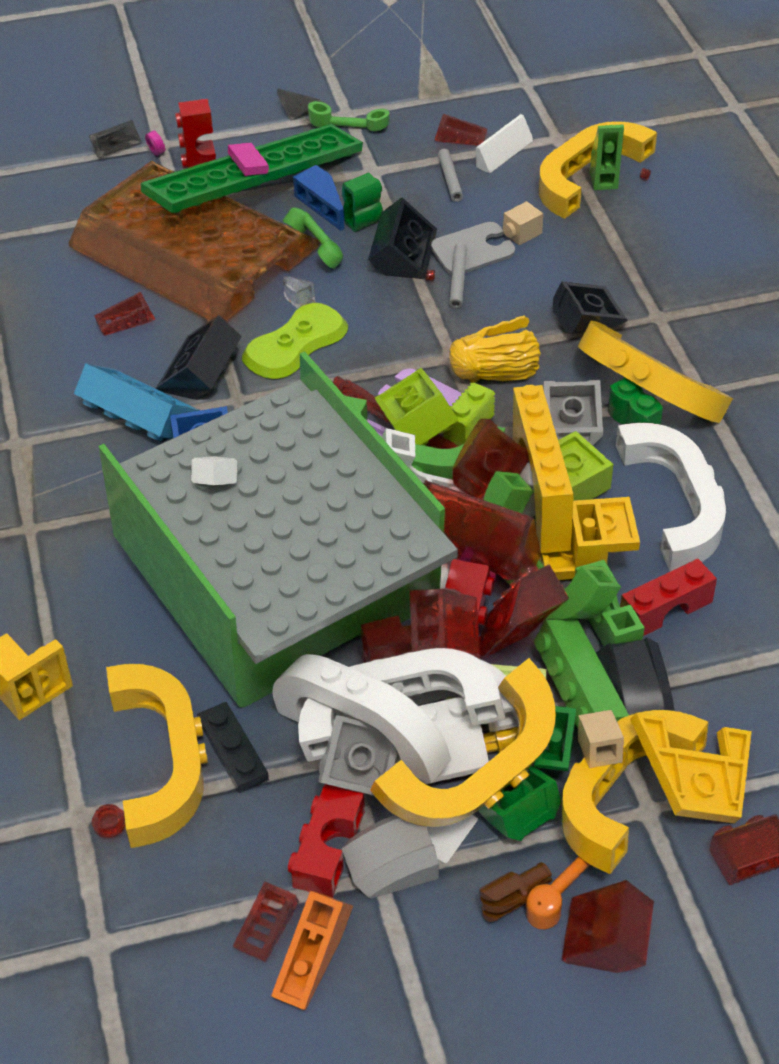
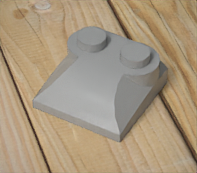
(355, 755)

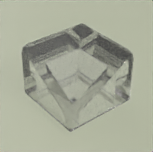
(298, 291)

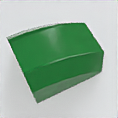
(525, 805)

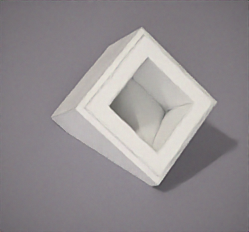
(214, 470)

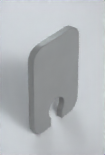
(478, 250)

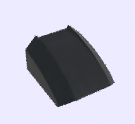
(580, 303)
(638, 675)

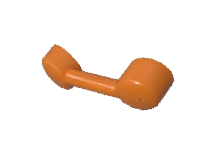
(545, 900)

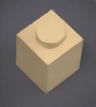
(522, 223)
(600, 738)

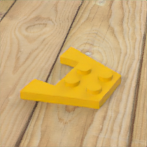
(695, 781)

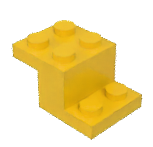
(596, 529)
(31, 679)

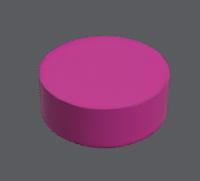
(155, 143)

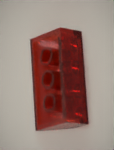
(488, 532)
(522, 609)

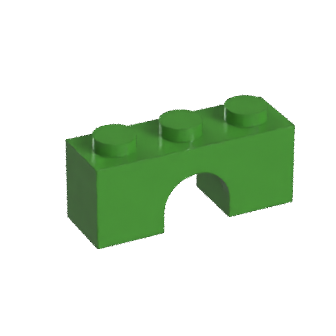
(615, 622)

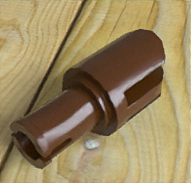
(511, 891)

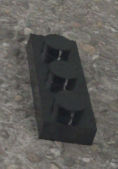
(233, 747)

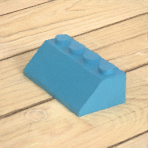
(130, 399)

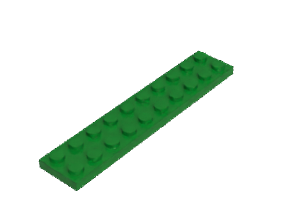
(223, 176)

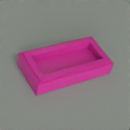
(248, 159)

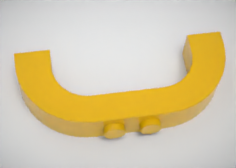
(564, 196)
(693, 396)
(172, 807)
(434, 807)
(589, 832)

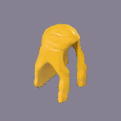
(496, 357)

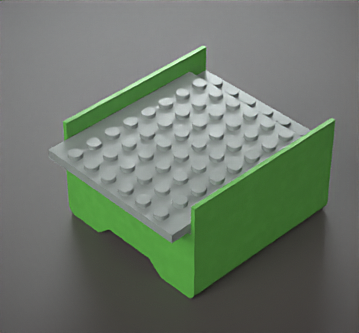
(295, 551)

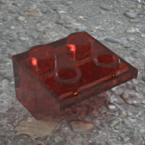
(444, 621)
(609, 928)

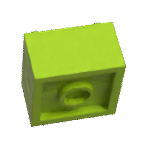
(586, 467)

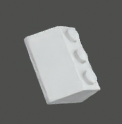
(462, 739)

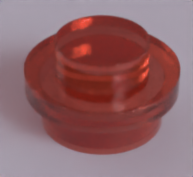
(108, 821)

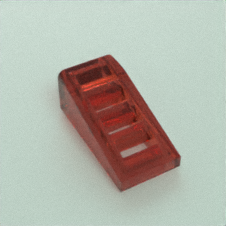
(459, 131)
(133, 312)
(266, 893)

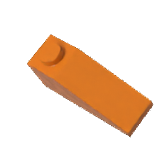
(311, 949)

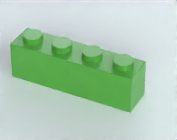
(577, 669)

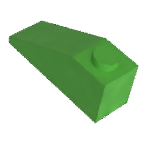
(606, 157)

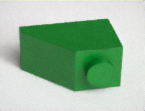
(559, 749)

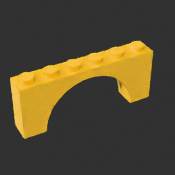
(551, 483)

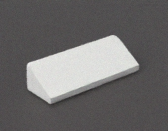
(503, 144)

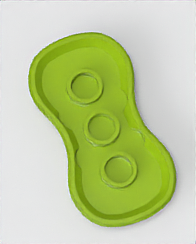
(307, 330)

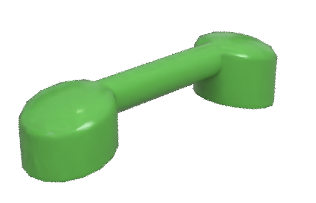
(321, 115)
(329, 250)

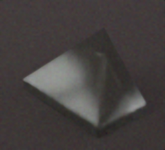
(295, 104)
(115, 139)

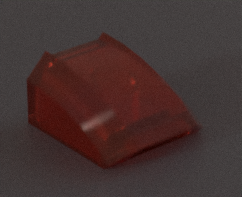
(484, 454)

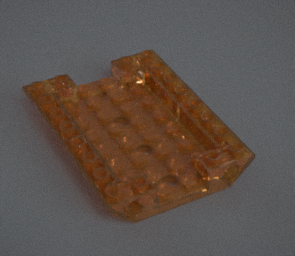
(193, 256)

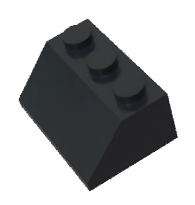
(402, 242)
(201, 360)

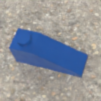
(318, 192)

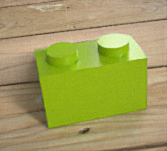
(417, 407)

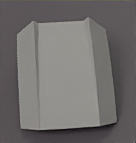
(575, 408)
(391, 857)

